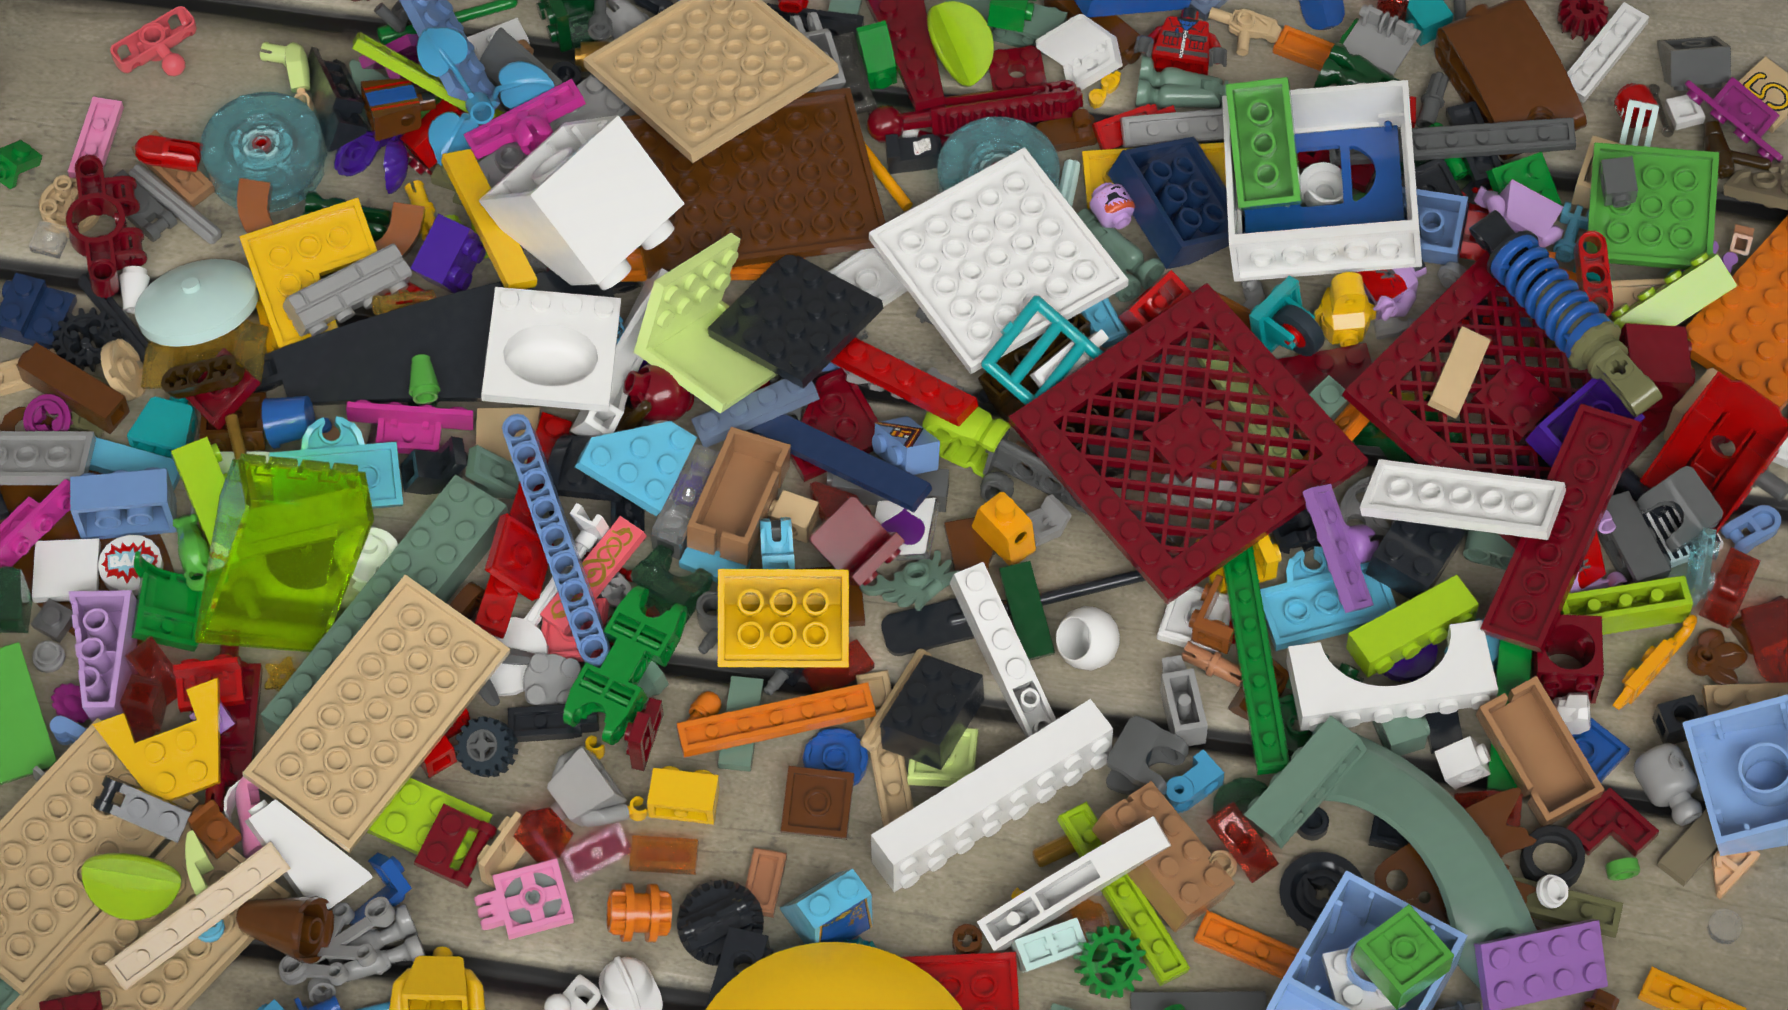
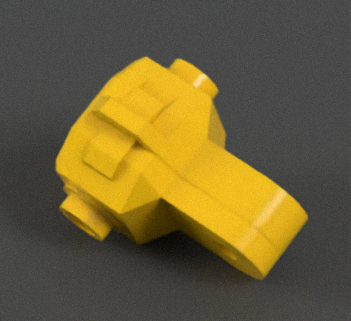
(1345, 310)

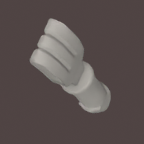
(1391, 327)

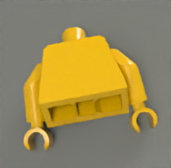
(437, 984)

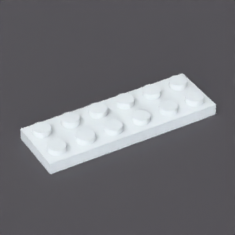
(1463, 499)

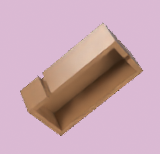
(738, 495)
(1539, 752)
(1180, 878)

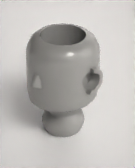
(1669, 781)

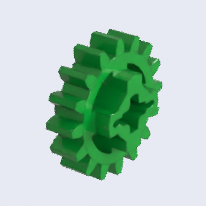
(1100, 951)

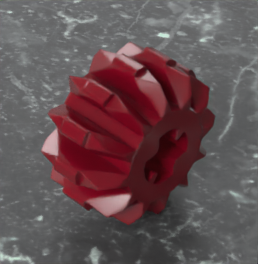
(1582, 17)

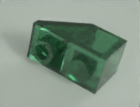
(14, 601)

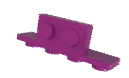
(1743, 111)

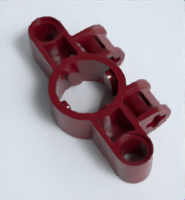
(105, 197)

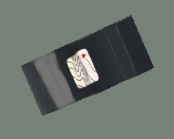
(912, 153)

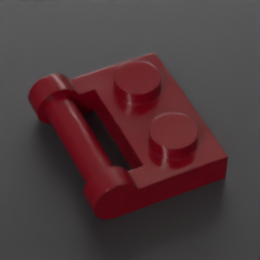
(444, 842)

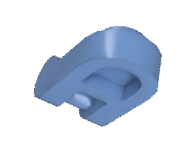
(1761, 522)
(66, 730)

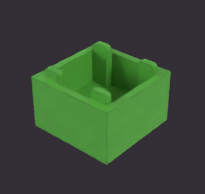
(1403, 956)

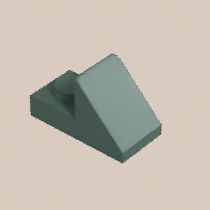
(492, 473)

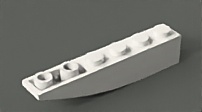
(1002, 648)
(1073, 884)

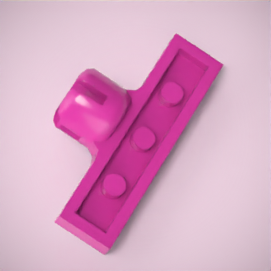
(526, 123)

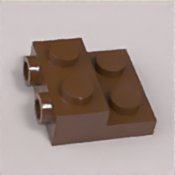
(250, 422)

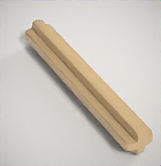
(872, 736)

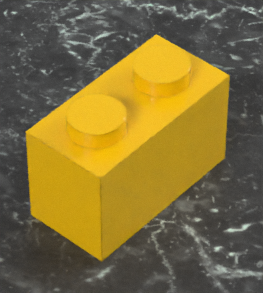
(683, 795)

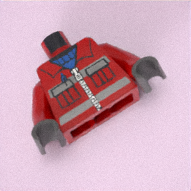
(1183, 44)

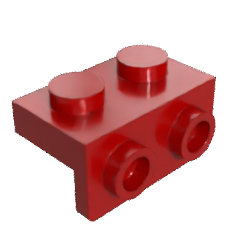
(195, 672)

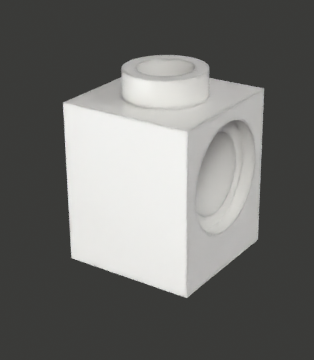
(1463, 762)

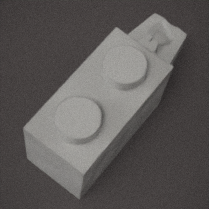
(1182, 701)

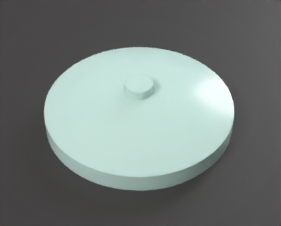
(196, 302)

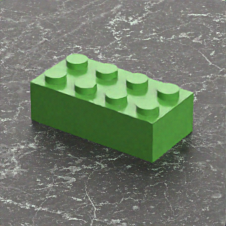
(1263, 144)

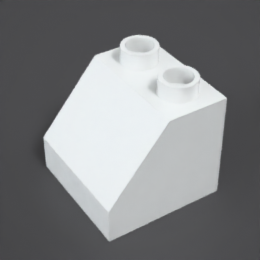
(585, 202)

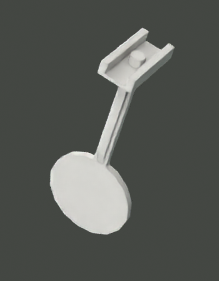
(524, 633)

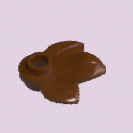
(1716, 657)

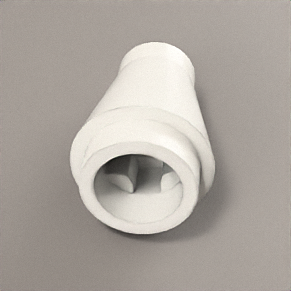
(132, 284)

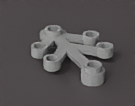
(378, 913)

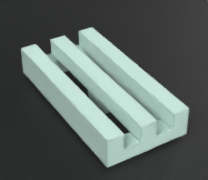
(1643, 106)

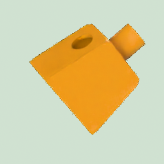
(1001, 524)

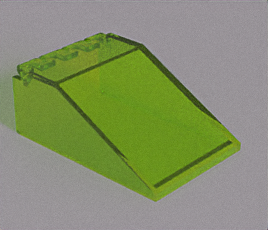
(282, 552)

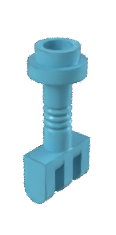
(1565, 247)

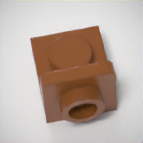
(213, 829)

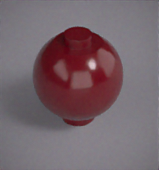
(659, 388)

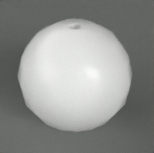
(1087, 638)

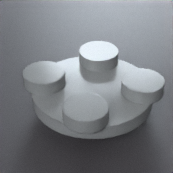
(549, 679)

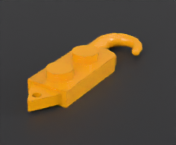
(1653, 663)

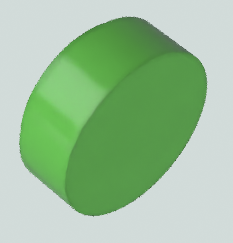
(1622, 869)

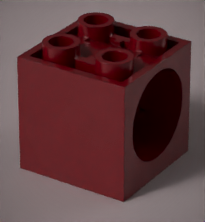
(1662, 356)
(1579, 638)

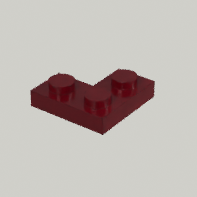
(643, 733)
(1616, 818)

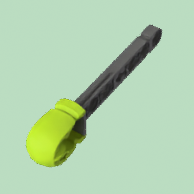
(984, 445)

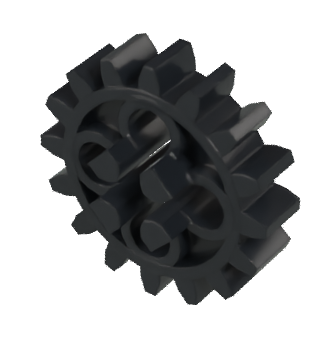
(68, 340)

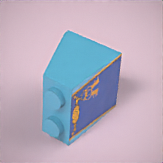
(831, 910)

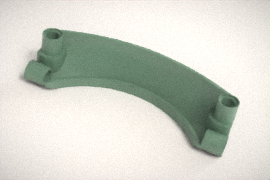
(1463, 862)

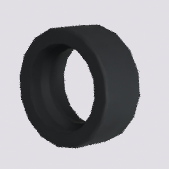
(1555, 835)

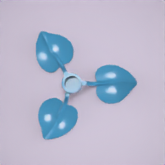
(520, 81)

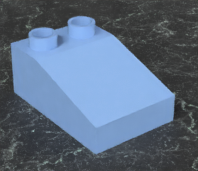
(1744, 774)

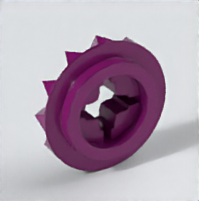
(36, 413)

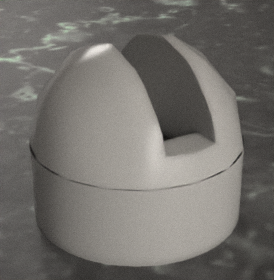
(317, 993)

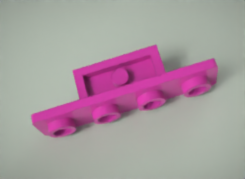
(410, 425)
(31, 522)

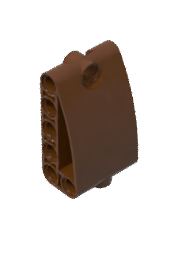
(1507, 66)

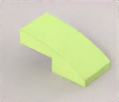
(196, 862)

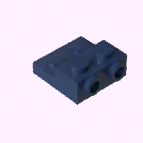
(33, 310)

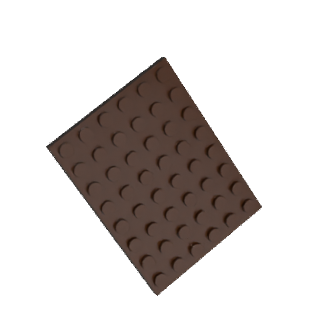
(781, 186)

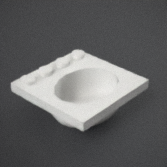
(551, 349)

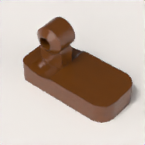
(1070, 132)

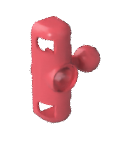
(145, 49)

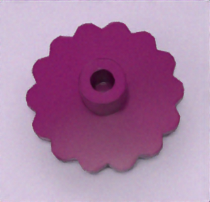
(68, 703)

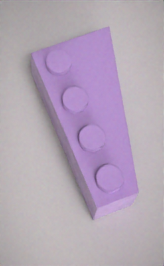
(103, 638)

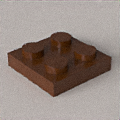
(817, 802)

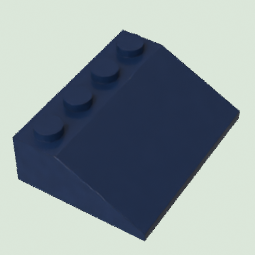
(1175, 199)

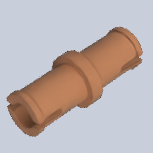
(1212, 663)

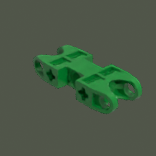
(635, 644)

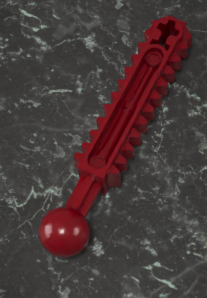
(1023, 103)

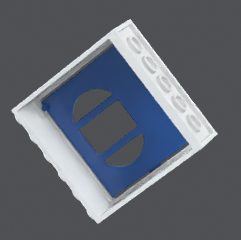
(1339, 236)

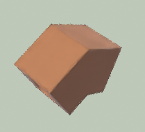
(1741, 239)

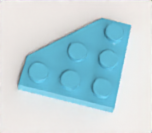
(639, 462)

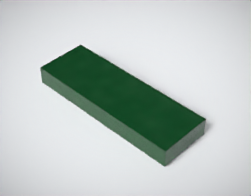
(1026, 610)

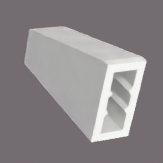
(314, 861)

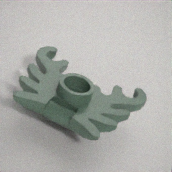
(914, 584)

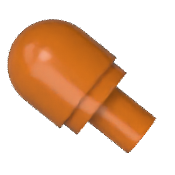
(705, 705)

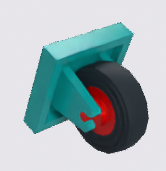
(1285, 322)

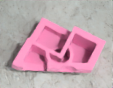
(247, 797)

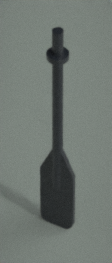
(946, 624)

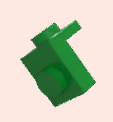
(15, 160)

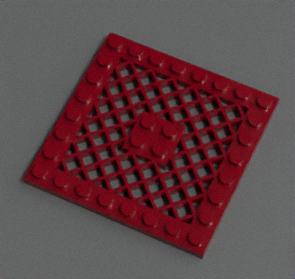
(1509, 399)
(1186, 442)

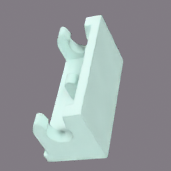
(1048, 945)

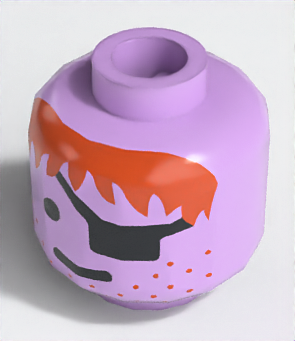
(1112, 205)

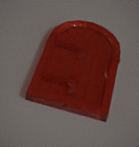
(1768, 638)

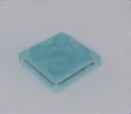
(1699, 573)

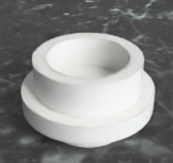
(1551, 891)

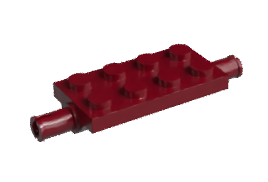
(239, 741)

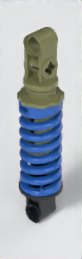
(1563, 310)

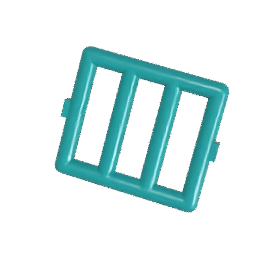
(1013, 329)

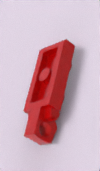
(1109, 130)

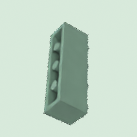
(1043, 21)
(1305, 781)

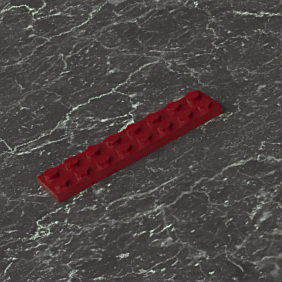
(1545, 570)

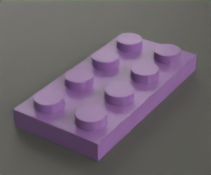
(1541, 965)

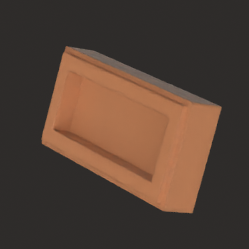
(766, 878)

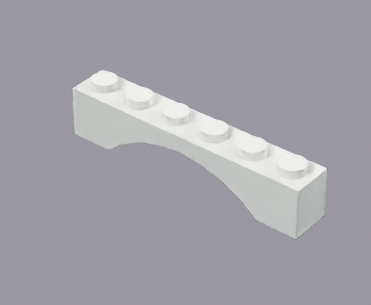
(600, 423)

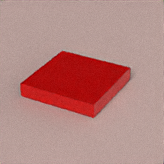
(517, 557)

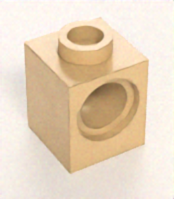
(801, 510)

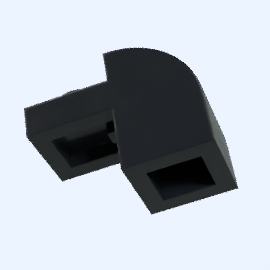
(431, 471)

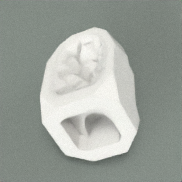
(1575, 711)

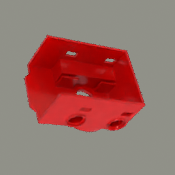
(1731, 411)

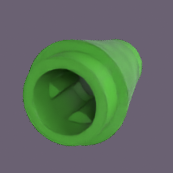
(423, 381)

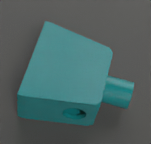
(164, 426)

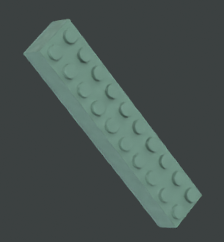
(434, 553)

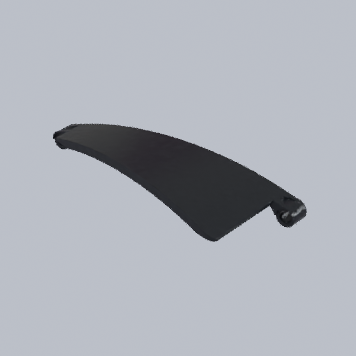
(375, 354)

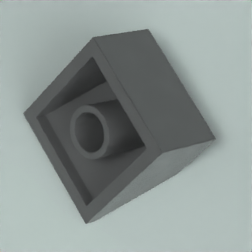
(1695, 59)

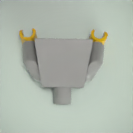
(587, 791)

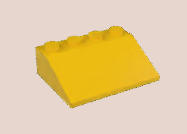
(783, 618)

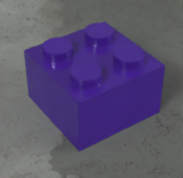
(449, 255)

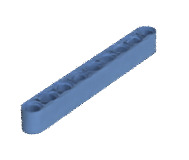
(551, 530)

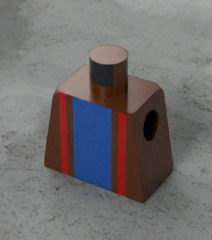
(394, 106)

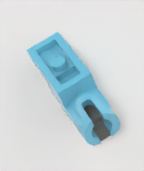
(777, 543)

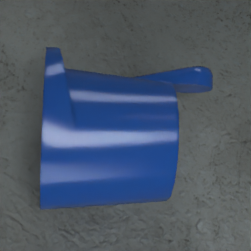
(288, 419)

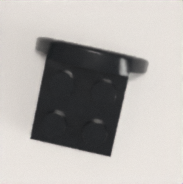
(570, 480)

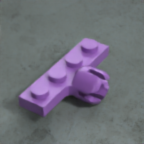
(1342, 546)

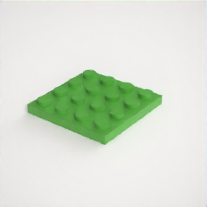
(1671, 211)

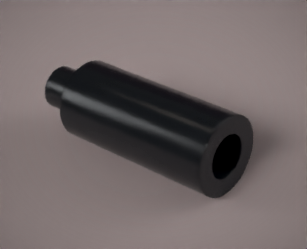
(1631, 482)

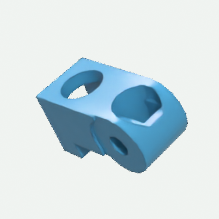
(1195, 784)

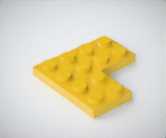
(299, 252)

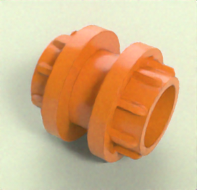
(639, 912)

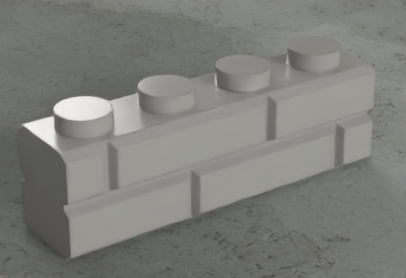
(347, 290)

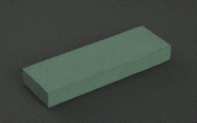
(743, 694)

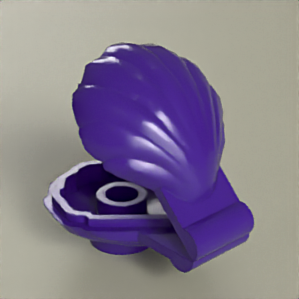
(360, 152)

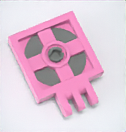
(526, 900)

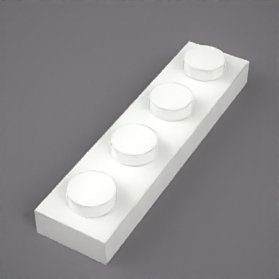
(1606, 50)

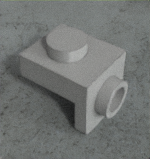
(1049, 520)

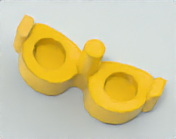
(1108, 85)

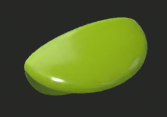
(961, 41)
(130, 884)

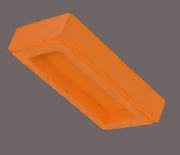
(1302, 47)

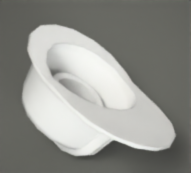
(629, 986)

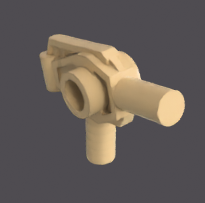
(1247, 25)

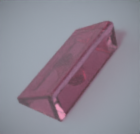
(595, 851)

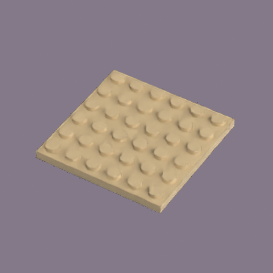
(710, 70)

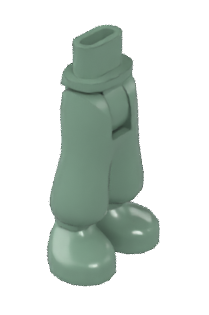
(1178, 88)
(1126, 256)

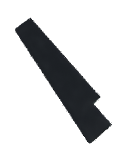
(335, 101)

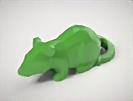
(192, 550)

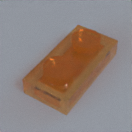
(664, 855)

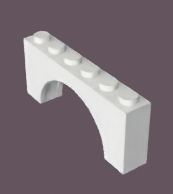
(1459, 682)

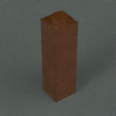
(1115, 25)
(80, 390)

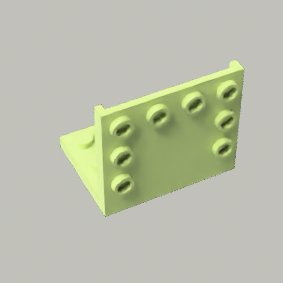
(677, 334)

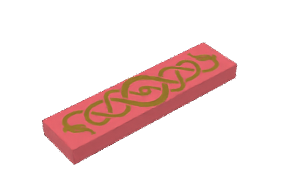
(599, 567)

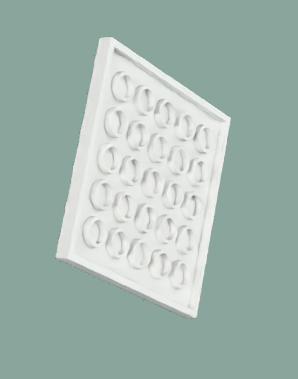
(989, 249)

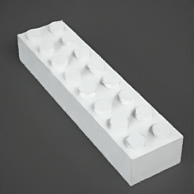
(991, 796)

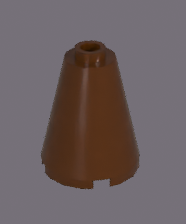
(289, 925)

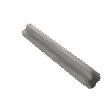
(176, 204)

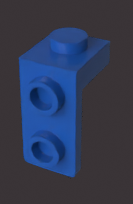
(396, 887)

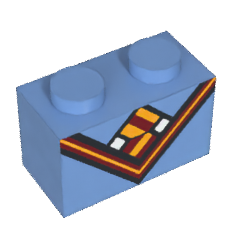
(906, 445)

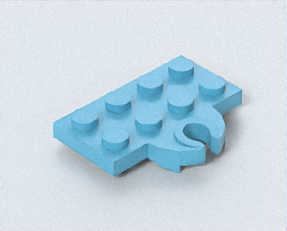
(376, 460)
(1309, 604)

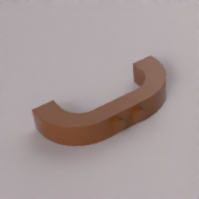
(254, 213)

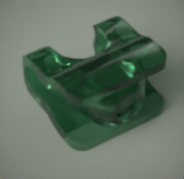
(667, 588)

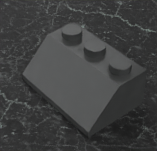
(505, 50)

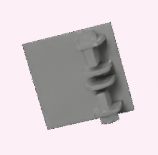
(1381, 38)

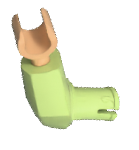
(297, 66)

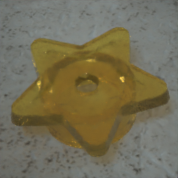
(274, 672)

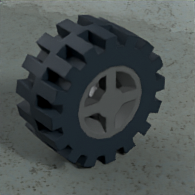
(476, 741)

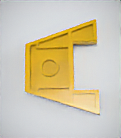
(178, 759)

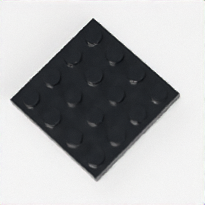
(795, 319)

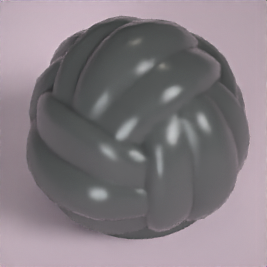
(994, 483)

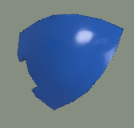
(1322, 13)

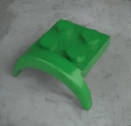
(165, 607)

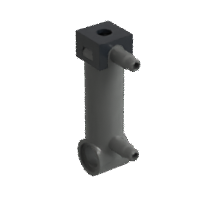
(709, 624)

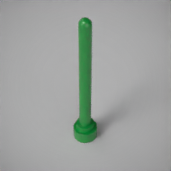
(388, 34)

